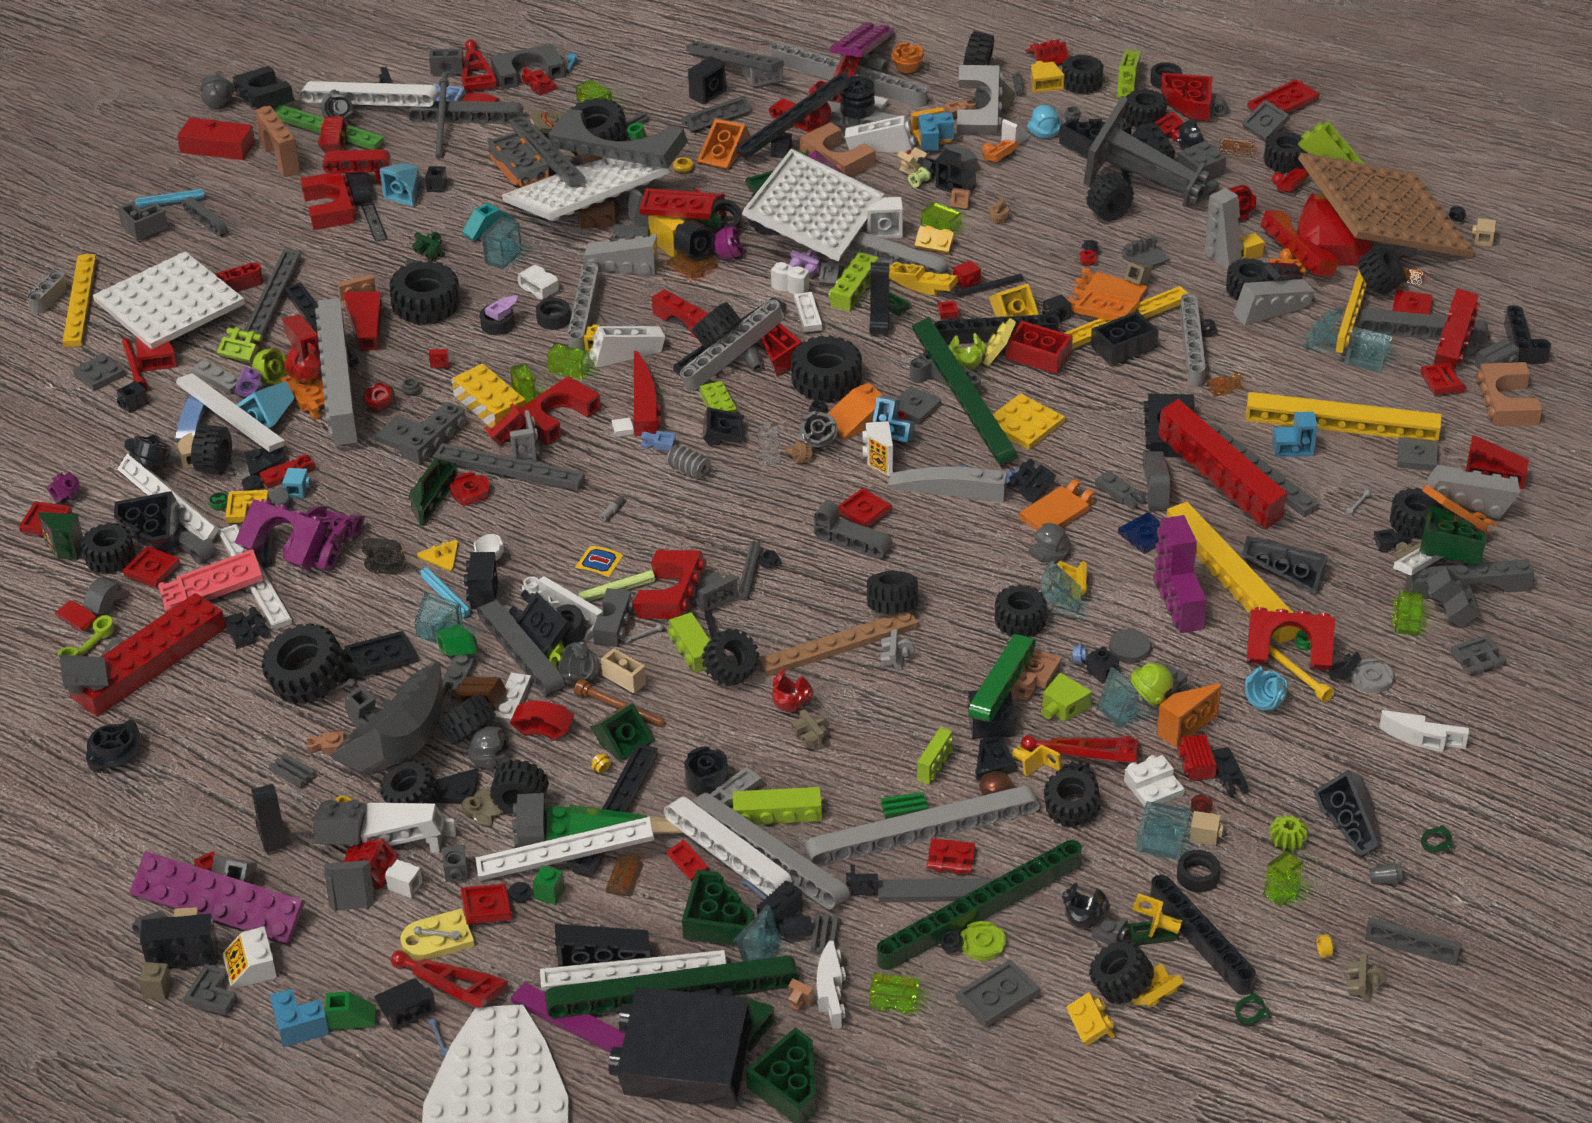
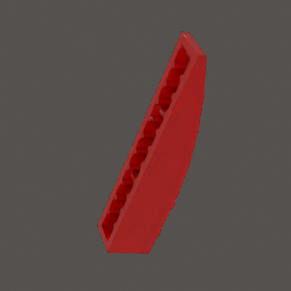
(646, 410)

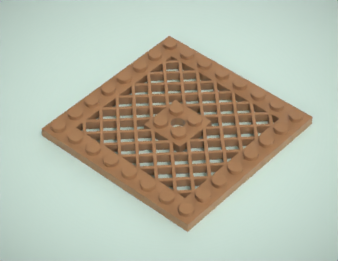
(1386, 205)

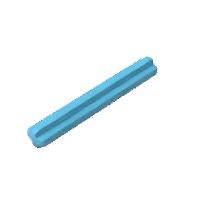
(169, 198)
(443, 590)

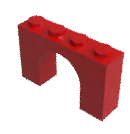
(333, 213)
(566, 394)
(674, 601)
(1317, 627)

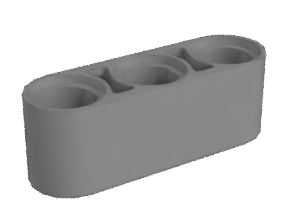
(47, 292)

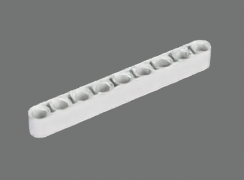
(373, 93)

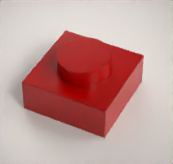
(948, 310)
(439, 358)

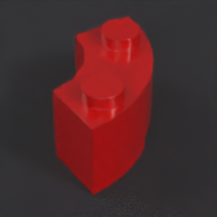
(542, 719)

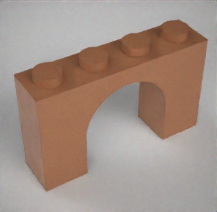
(275, 136)
(848, 162)
(1503, 409)

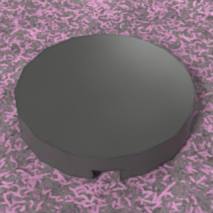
(1129, 645)

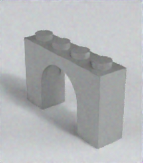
(984, 119)

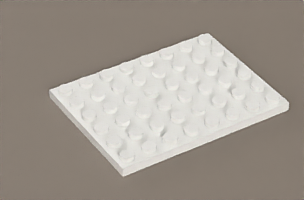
(603, 179)
(812, 204)

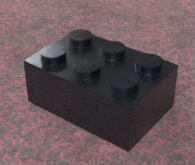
(1124, 338)
(180, 941)

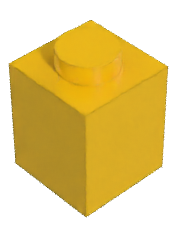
(1252, 246)

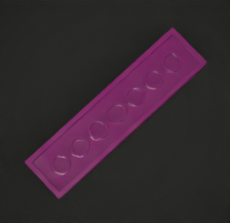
(862, 40)
(224, 897)

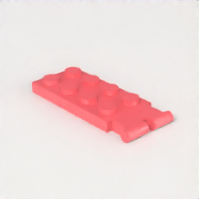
(213, 579)

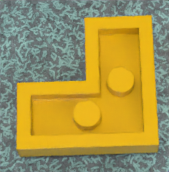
(240, 502)

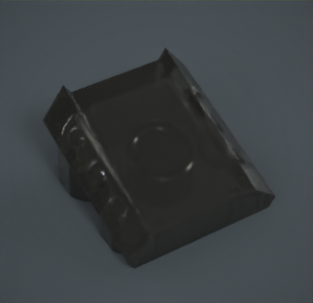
(384, 556)

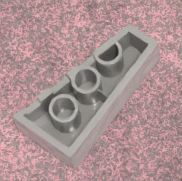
(1223, 228)
(624, 255)
(1272, 298)
(1474, 490)

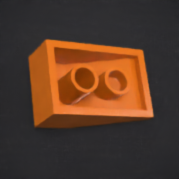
(721, 144)
(855, 410)
(1187, 712)

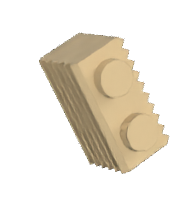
(623, 670)

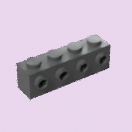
(432, 432)

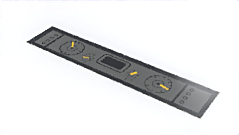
(374, 222)

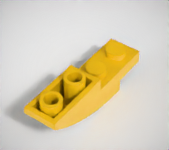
(916, 279)

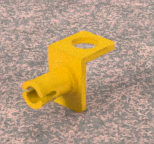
(1035, 759)
(1159, 919)

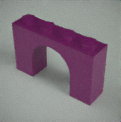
(264, 517)

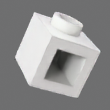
(403, 878)

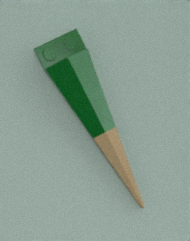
(580, 819)

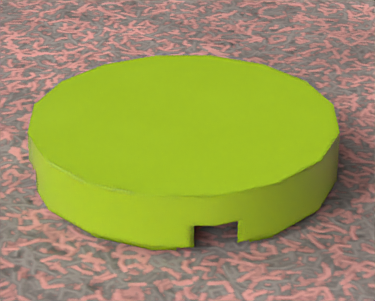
(983, 941)

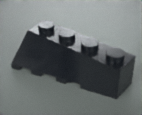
(1292, 563)

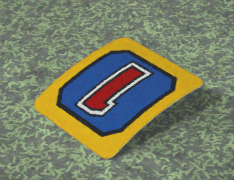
(599, 560)

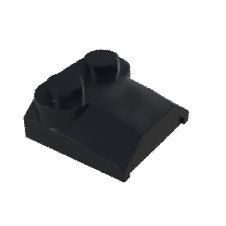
(722, 426)

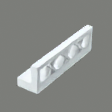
(560, 596)

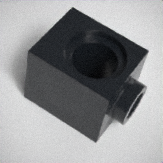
(781, 145)
(436, 179)
(1059, 306)
(132, 397)

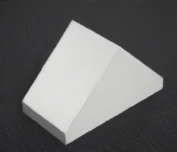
(1012, 131)

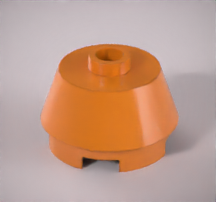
(907, 57)

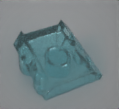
(1060, 588)
(1118, 699)
(758, 936)

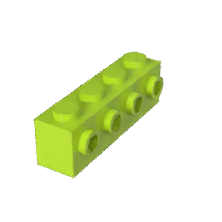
(852, 282)

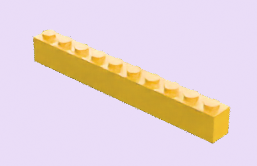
(1345, 416)
(1232, 569)

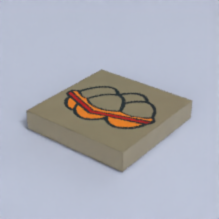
(545, 120)

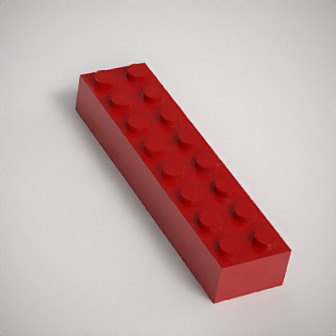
(1222, 464)
(153, 651)

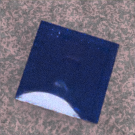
(1141, 532)

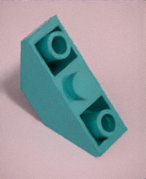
(483, 219)

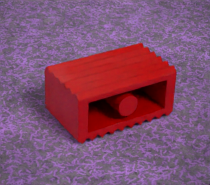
(333, 133)
(1197, 757)

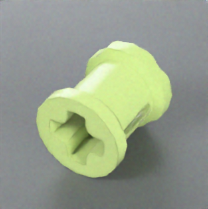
(918, 177)

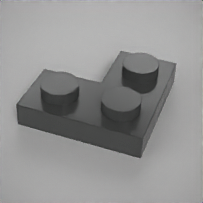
(206, 991)

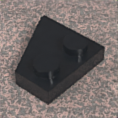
(261, 459)
(993, 756)
(458, 787)

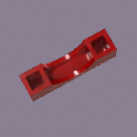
(667, 305)

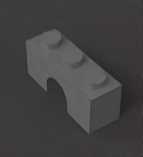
(611, 626)

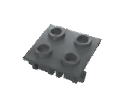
(1145, 251)

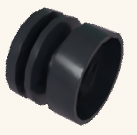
(858, 98)

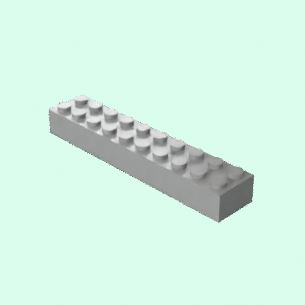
(335, 372)

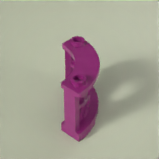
(346, 529)

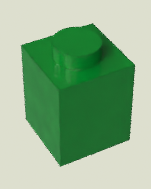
(548, 885)

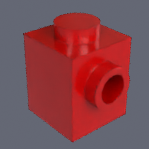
(967, 274)

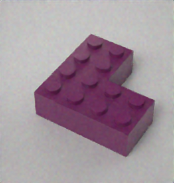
(1176, 574)

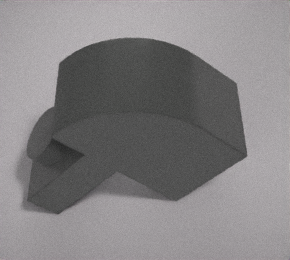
(102, 595)
(360, 705)

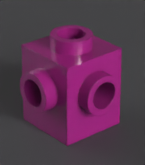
(63, 487)

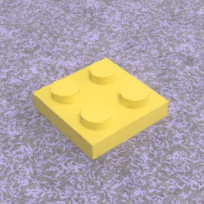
(998, 341)

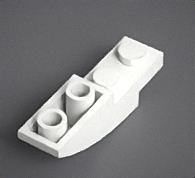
(1427, 735)
(830, 984)

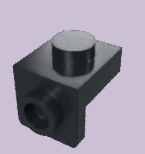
(862, 883)

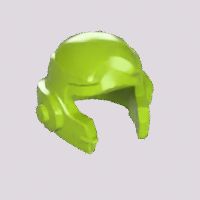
(971, 356)
(1152, 682)

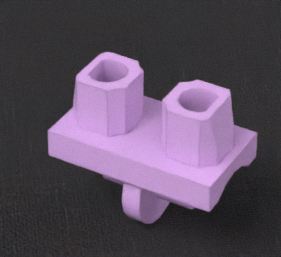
(806, 260)

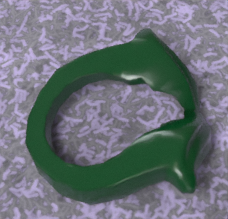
(1445, 845)
(1261, 1014)

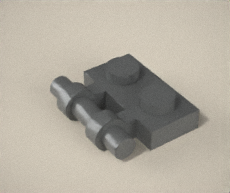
(1475, 650)

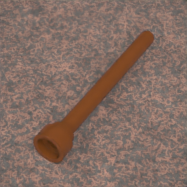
(584, 688)

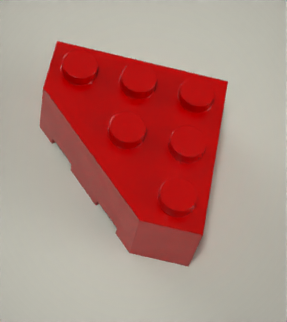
(1188, 94)
(1458, 328)

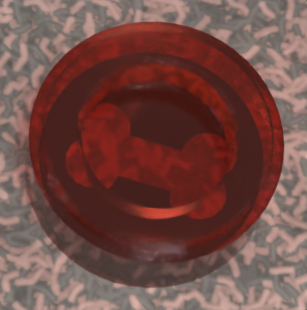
(1201, 804)

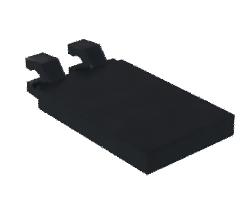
(541, 622)
(378, 655)

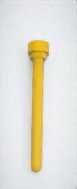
(1322, 691)

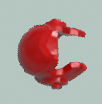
(306, 370)
(790, 695)

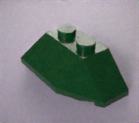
(432, 488)

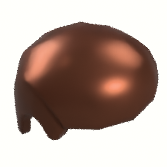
(994, 782)

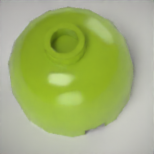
(271, 365)

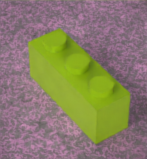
(689, 640)

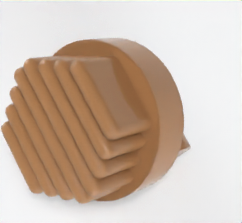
(999, 212)
(800, 452)

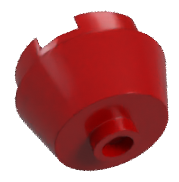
(1246, 199)

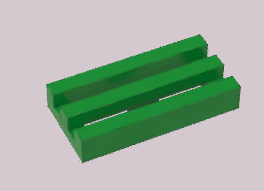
(903, 802)

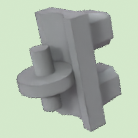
(895, 650)

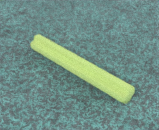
(623, 584)

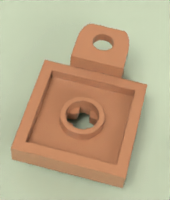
(1032, 677)

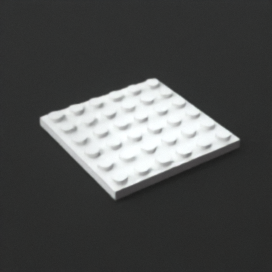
(168, 300)

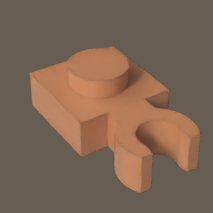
(953, 106)
(326, 743)

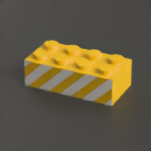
(486, 394)

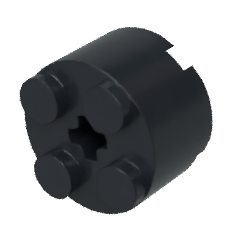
(694, 240)
(705, 770)

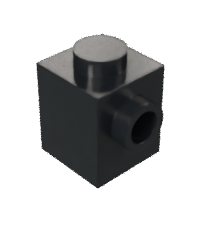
(1100, 662)

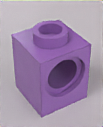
(247, 382)

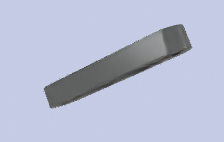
(204, 216)

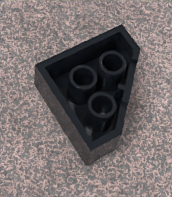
(1081, 135)
(1155, 138)
(151, 520)

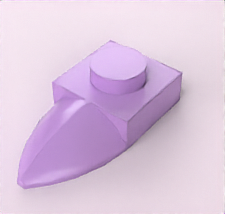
(501, 307)

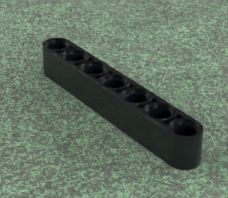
(988, 326)
(1204, 936)

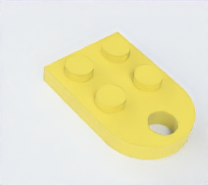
(433, 945)

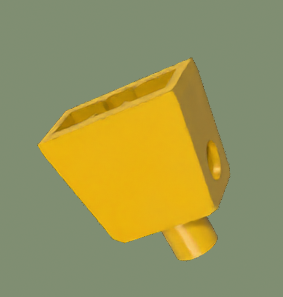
(1046, 77)

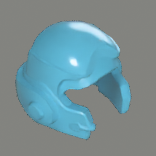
(1044, 122)
(1265, 690)

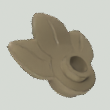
(482, 808)

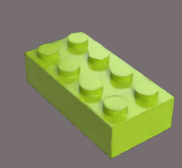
(717, 397)
(934, 755)

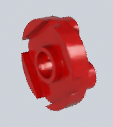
(478, 491)

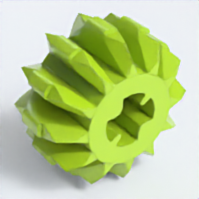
(1288, 832)

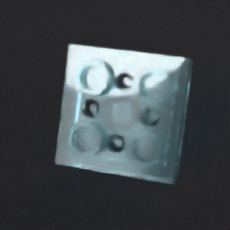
(1323, 329)

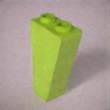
(1128, 72)
(1328, 142)

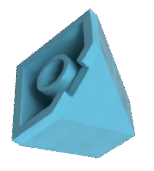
(400, 183)
(268, 403)

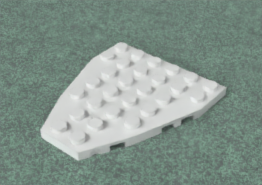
(497, 1073)

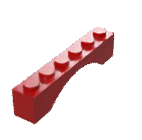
(1313, 257)

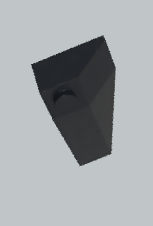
(1351, 811)

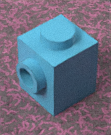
(296, 482)

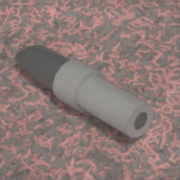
(612, 508)

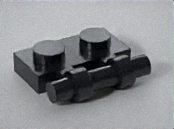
(1037, 482)
(239, 627)

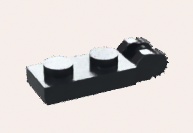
(1229, 771)

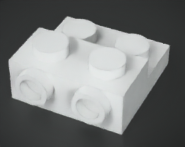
(1153, 780)

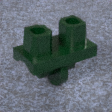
(430, 243)

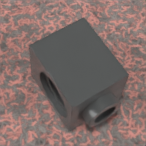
(454, 863)

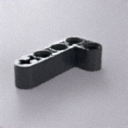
(879, 297)
(1531, 350)
(268, 818)

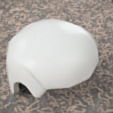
(490, 543)

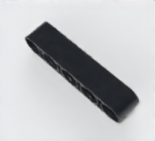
(359, 187)

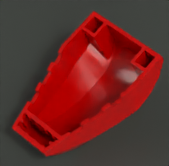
(1325, 228)

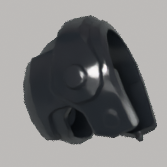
(1083, 910)

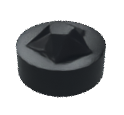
(251, 483)

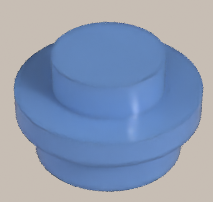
(1080, 654)

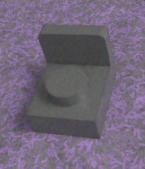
(829, 274)
(1110, 931)

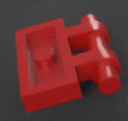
(951, 856)

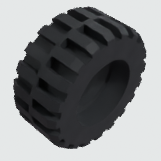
(604, 119)
(424, 292)
(826, 368)
(313, 679)

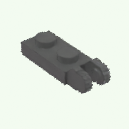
(1120, 490)
(459, 668)

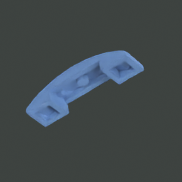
(190, 417)

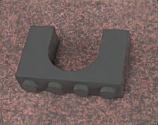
(542, 56)

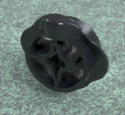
(150, 451)
(112, 745)

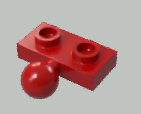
(1170, 124)
(1291, 180)

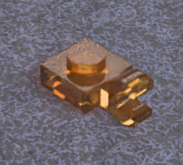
(1222, 385)

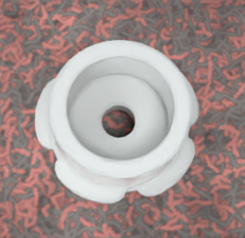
(531, 584)

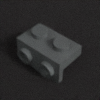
(628, 232)

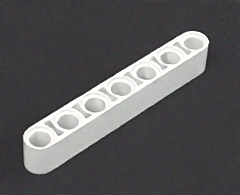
(726, 845)

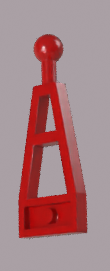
(480, 81)
(1125, 747)
(481, 993)

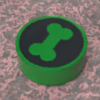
(218, 501)

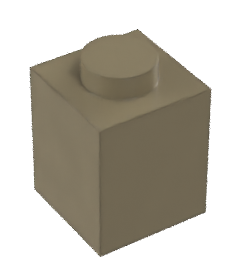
(1138, 272)
(155, 980)

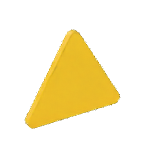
(441, 555)

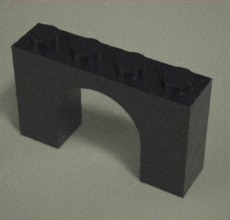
(261, 88)
(1153, 407)

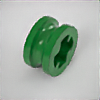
(1299, 643)

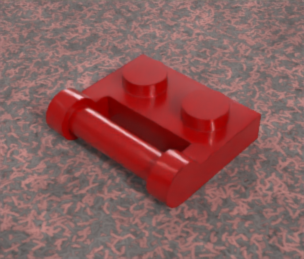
(1438, 381)

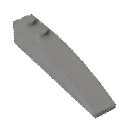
(953, 481)

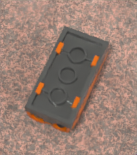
(518, 159)

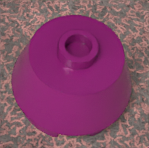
(728, 243)

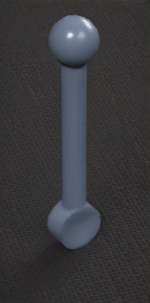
(746, 883)
(433, 1023)

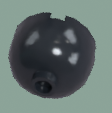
(1189, 134)

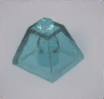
(436, 614)

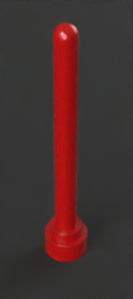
(132, 363)

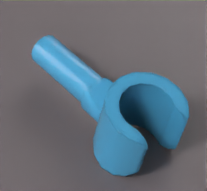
(571, 58)

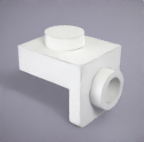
(448, 830)

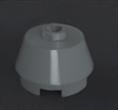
(818, 429)

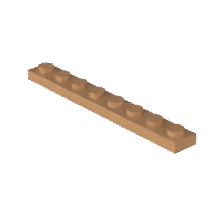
(837, 643)

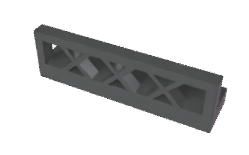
(720, 111)
(1413, 941)

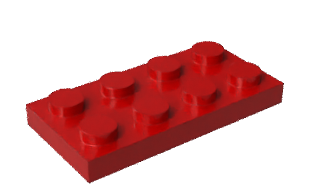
(1287, 97)
(677, 203)

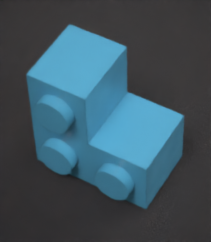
(935, 128)
(887, 410)
(1298, 439)
(297, 1022)

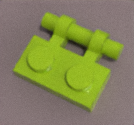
(239, 349)

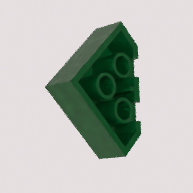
(1452, 538)
(714, 910)
(786, 1077)

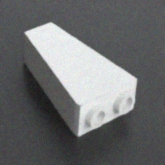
(882, 136)
(618, 343)
(401, 822)

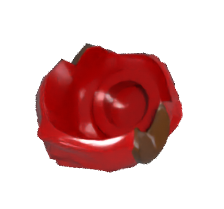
(379, 396)

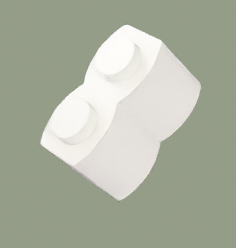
(789, 278)
(538, 281)

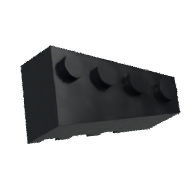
(599, 944)

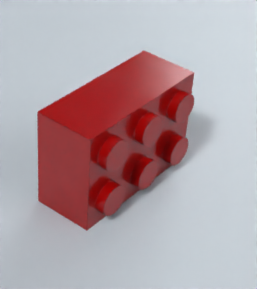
(1039, 347)

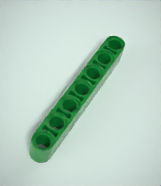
(1002, 678)

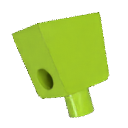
(1065, 698)

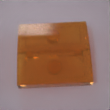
(690, 267)

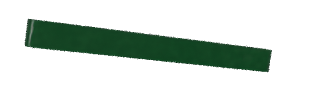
(965, 392)
(979, 904)
(613, 993)

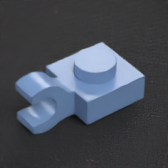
(660, 440)

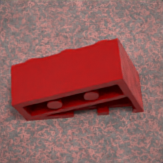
(779, 346)
(1494, 459)

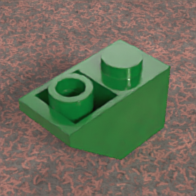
(456, 641)
(348, 1011)

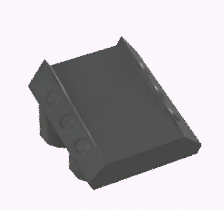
(83, 673)
(349, 885)

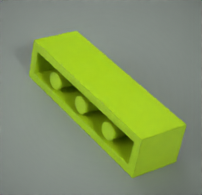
(779, 805)

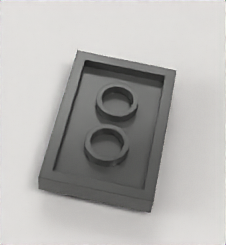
(997, 993)

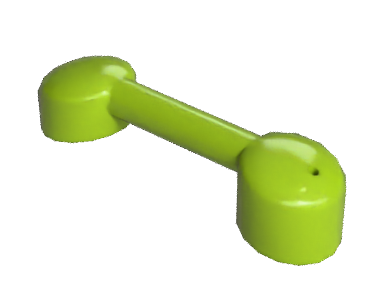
(102, 627)

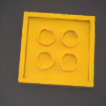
(1027, 421)

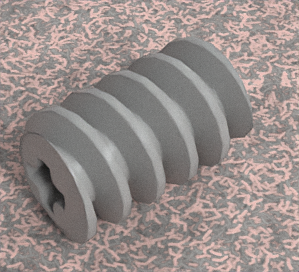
(688, 461)

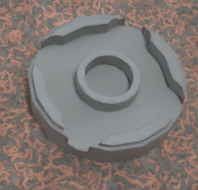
(1372, 676)

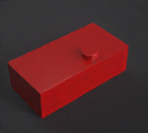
(216, 138)

